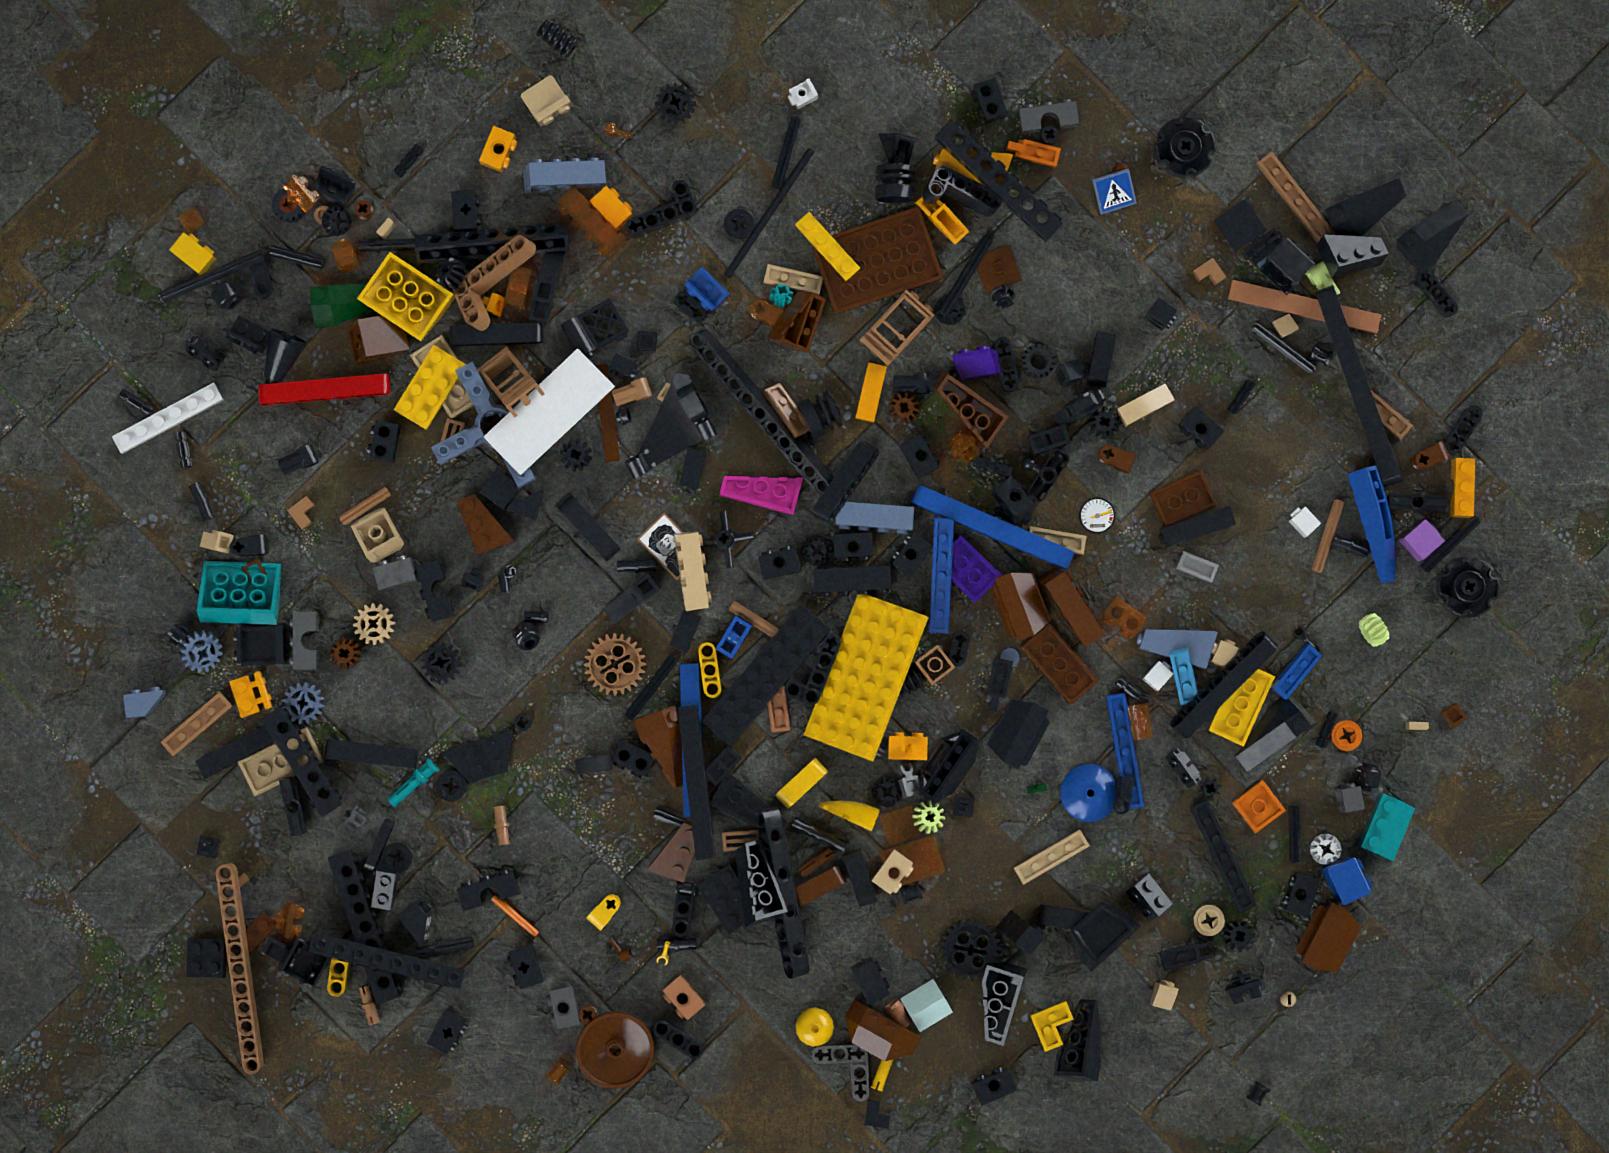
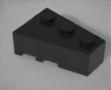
(1021, 933)

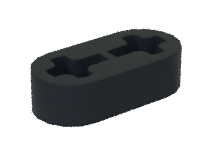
(687, 310)
(963, 650)

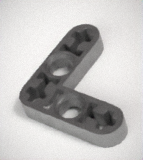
(855, 1062)

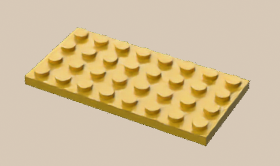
(866, 676)

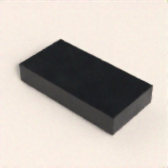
(692, 468)
(685, 631)

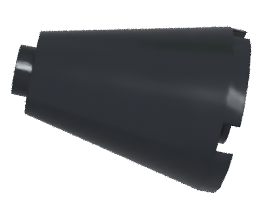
(281, 354)

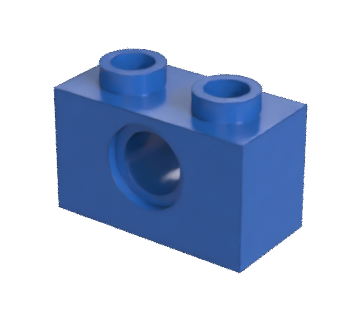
(733, 637)

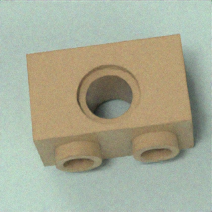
(882, 878)

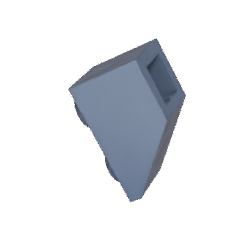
(142, 704)

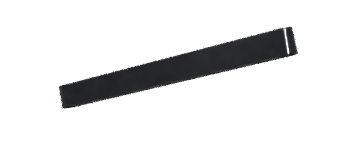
(1358, 386)
(754, 408)

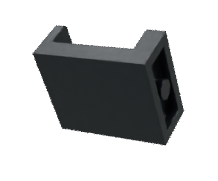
(260, 645)

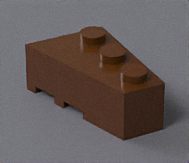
(798, 322)
(482, 526)

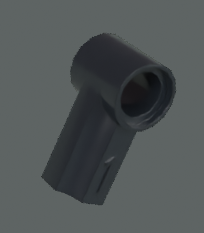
(302, 458)
(1123, 793)

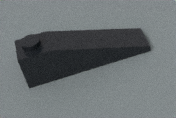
(1001, 993)

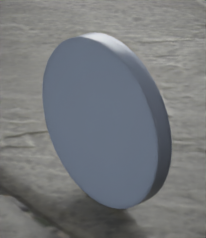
(1011, 655)

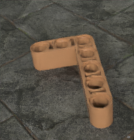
(487, 275)

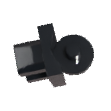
(1236, 991)

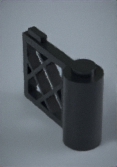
(580, 336)

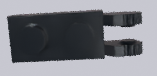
(1184, 955)

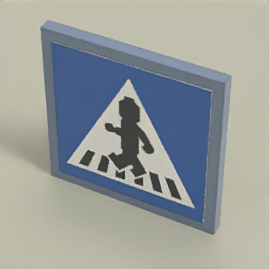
(1114, 191)

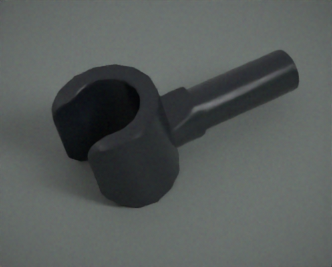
(1302, 636)

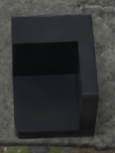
(275, 948)

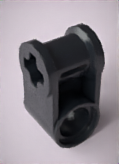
(253, 546)

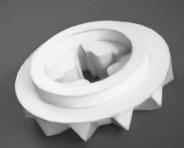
(1316, 850)

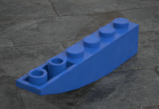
(1376, 519)

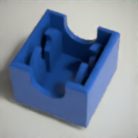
(1347, 880)

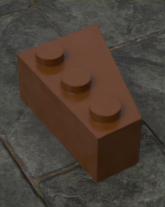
(676, 855)

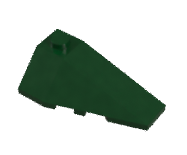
(336, 304)

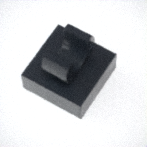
(472, 580)
(963, 806)
(208, 846)

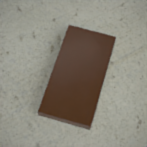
(1059, 664)

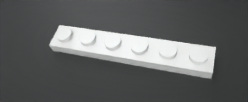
(167, 418)

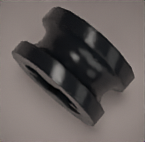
(518, 718)

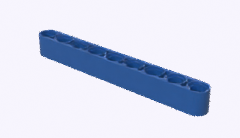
(992, 527)

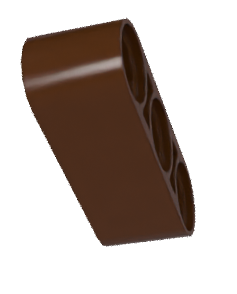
(819, 885)

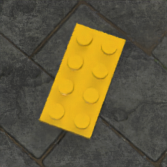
(429, 387)
(1239, 712)

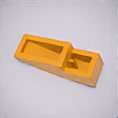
(943, 219)

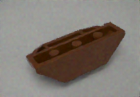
(879, 1033)

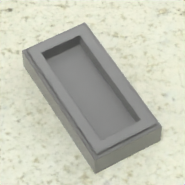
(1197, 566)

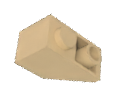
(1164, 995)

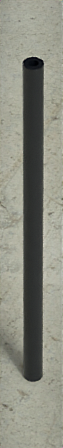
(769, 212)

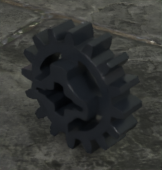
(681, 100)
(439, 654)

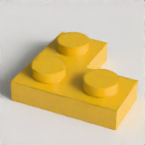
(1046, 1022)

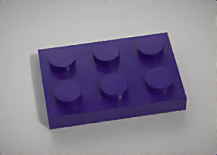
(971, 571)

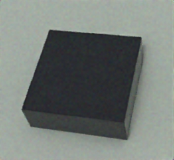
(647, 341)

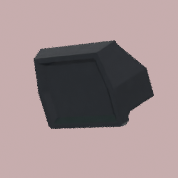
(1019, 732)
(1101, 933)

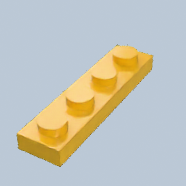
(827, 246)

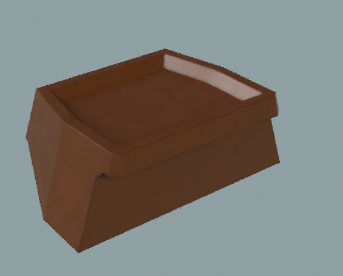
(1019, 604)
(1328, 938)

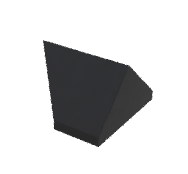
(897, 147)

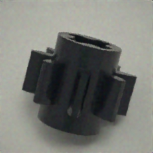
(1003, 296)
(178, 634)
(1204, 790)

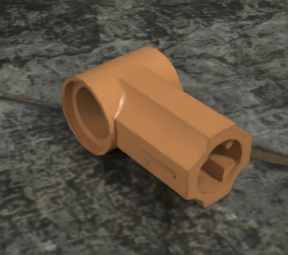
(637, 390)

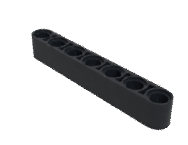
(1224, 684)

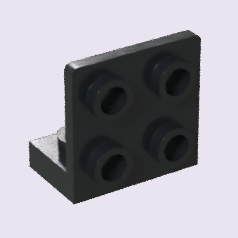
(251, 335)

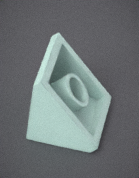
(926, 1005)

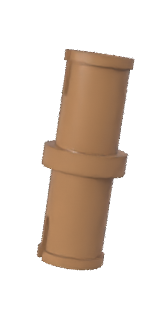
(501, 825)
(369, 1004)

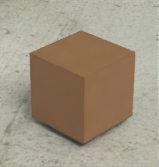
(934, 665)

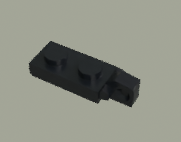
(998, 682)

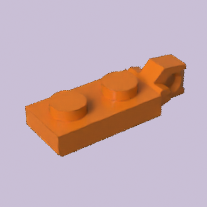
(1035, 152)

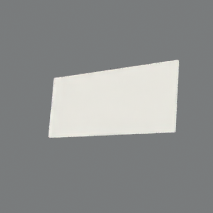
(568, 396)

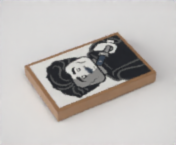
(661, 544)

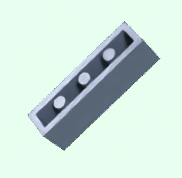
(876, 517)

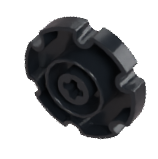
(1190, 160)
(1082, 406)
(1459, 574)

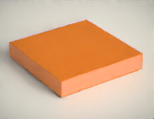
(1258, 806)

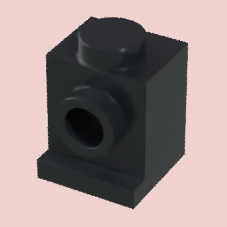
(623, 367)

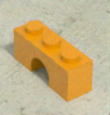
(1464, 486)

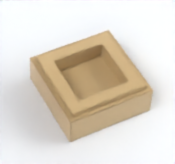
(386, 228)
(1417, 725)

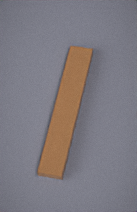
(1294, 197)

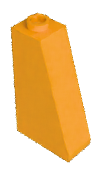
(949, 161)

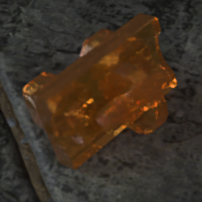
(300, 194)
(1140, 721)
(288, 928)

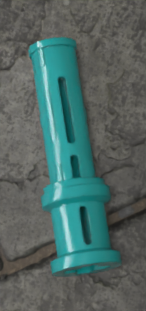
(420, 776)

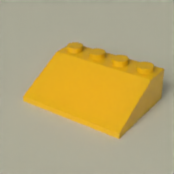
(406, 297)

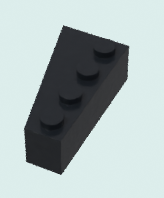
(758, 885)

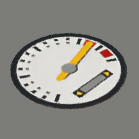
(1097, 515)

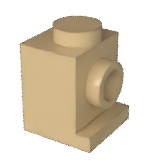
(217, 541)

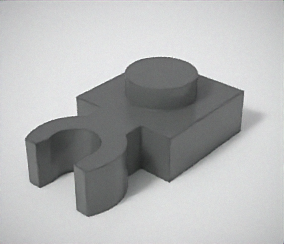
(909, 784)

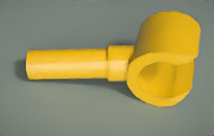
(664, 954)

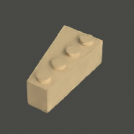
(691, 570)

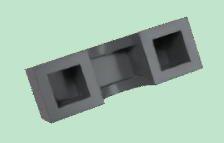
(1063, 112)
(302, 625)

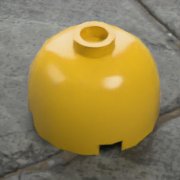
(814, 1026)

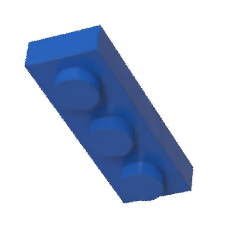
(1296, 671)

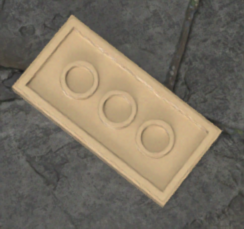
(458, 399)
(268, 765)

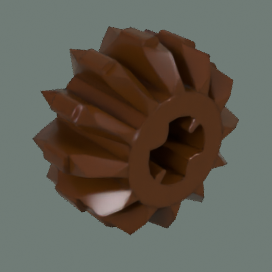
(896, 408)
(343, 660)

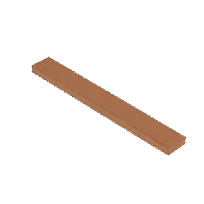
(1299, 305)

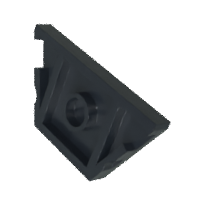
(482, 757)

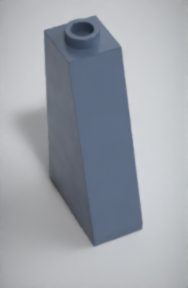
(1162, 641)

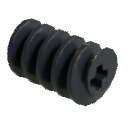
(557, 37)
(911, 681)

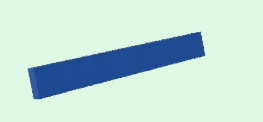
(690, 695)

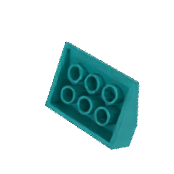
(231, 598)

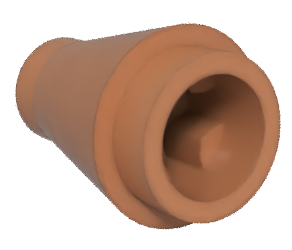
(897, 1012)

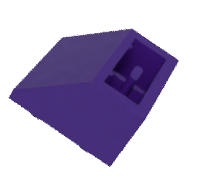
(976, 363)

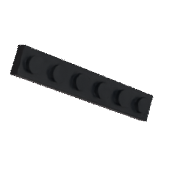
(1223, 856)

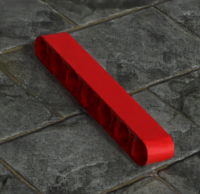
(324, 389)

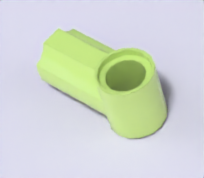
(1321, 278)

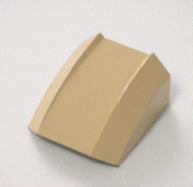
(377, 535)

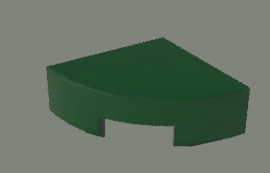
(1036, 788)

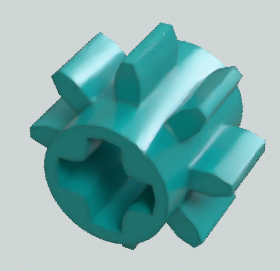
(781, 295)

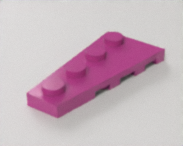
(771, 493)

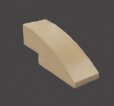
(1145, 405)

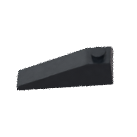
(1364, 210)
(1429, 238)
(1276, 729)
(1081, 1051)

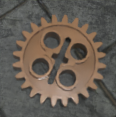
(606, 648)

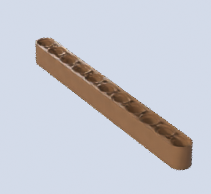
(236, 977)

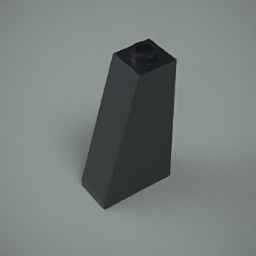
(1197, 527)

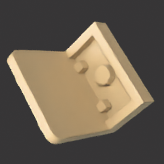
(546, 100)

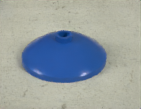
(1075, 788)

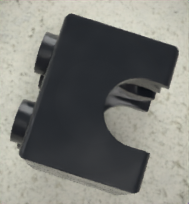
(1287, 266)
(300, 964)

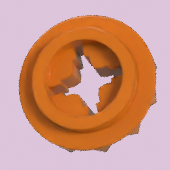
(1355, 738)

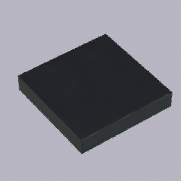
(1240, 225)

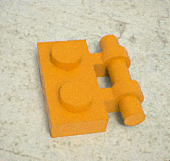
(245, 696)

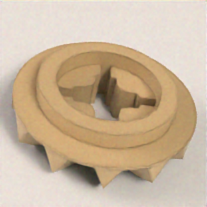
(1217, 923)

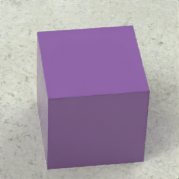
(1422, 540)

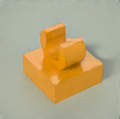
(494, 304)

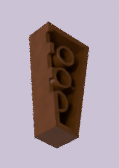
(1072, 606)

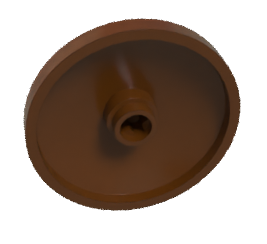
(614, 1049)

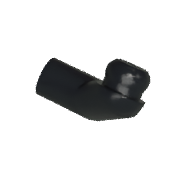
(505, 576)

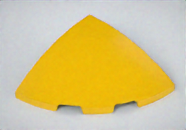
(855, 812)

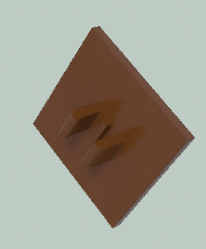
(998, 269)

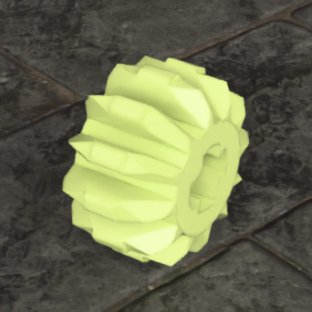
(1374, 629)
(922, 813)

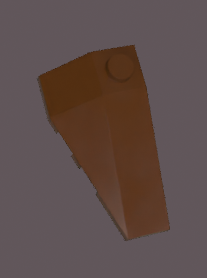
(663, 737)

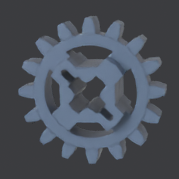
(203, 644)
(311, 704)

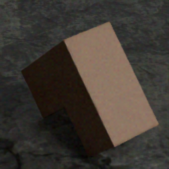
(1209, 269)
(299, 512)

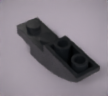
(546, 286)

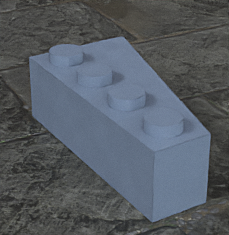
(564, 174)

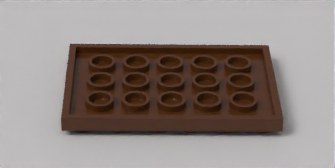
(891, 256)

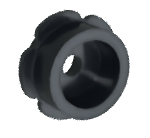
(623, 416)

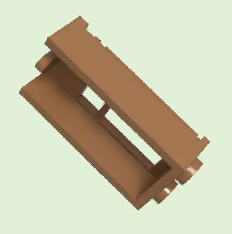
(884, 349)
(519, 389)

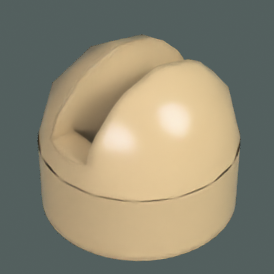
(1284, 999)

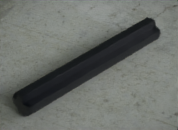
(786, 152)
(1284, 347)
(1450, 544)
(651, 687)

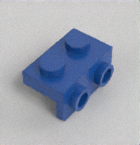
(706, 289)

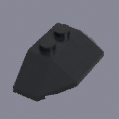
(947, 765)

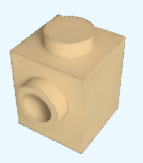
(1223, 652)

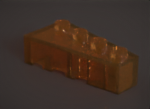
(591, 222)

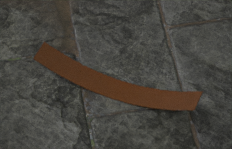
(608, 422)

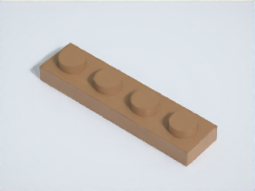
(196, 724)

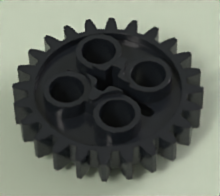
(973, 931)

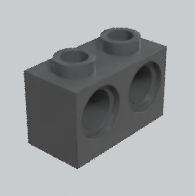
(1349, 798)

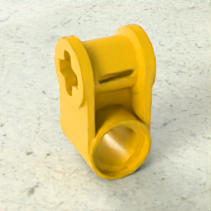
(602, 913)

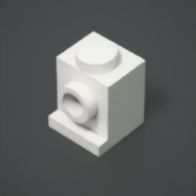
(801, 101)

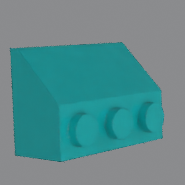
(1386, 826)

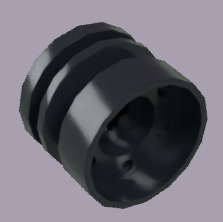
(895, 178)
(820, 414)

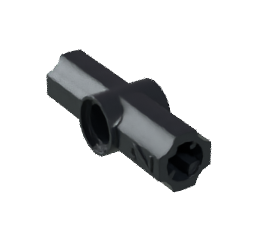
(917, 383)
(1404, 501)
(295, 818)

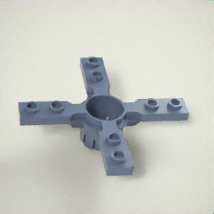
(474, 436)

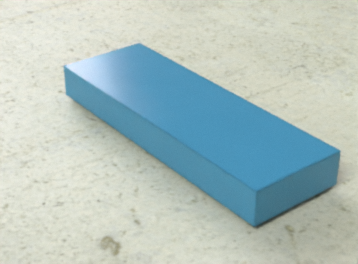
(1183, 674)

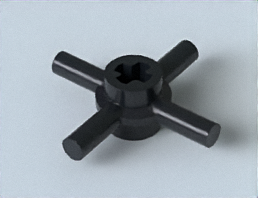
(731, 543)

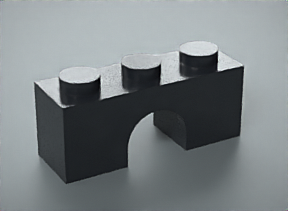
(429, 575)
(504, 883)

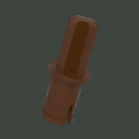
(815, 862)

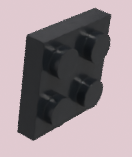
(206, 957)

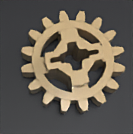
(380, 629)

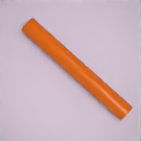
(515, 916)

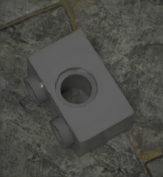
(566, 995)

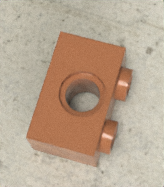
(694, 1001)

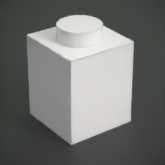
(1304, 521)
(1158, 675)

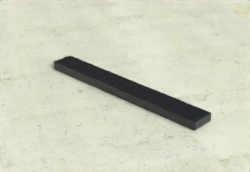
(696, 782)

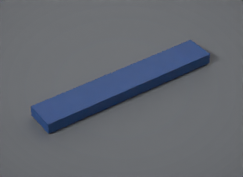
(941, 575)
(1124, 745)

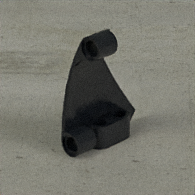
(677, 426)

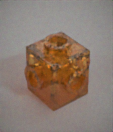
(963, 447)

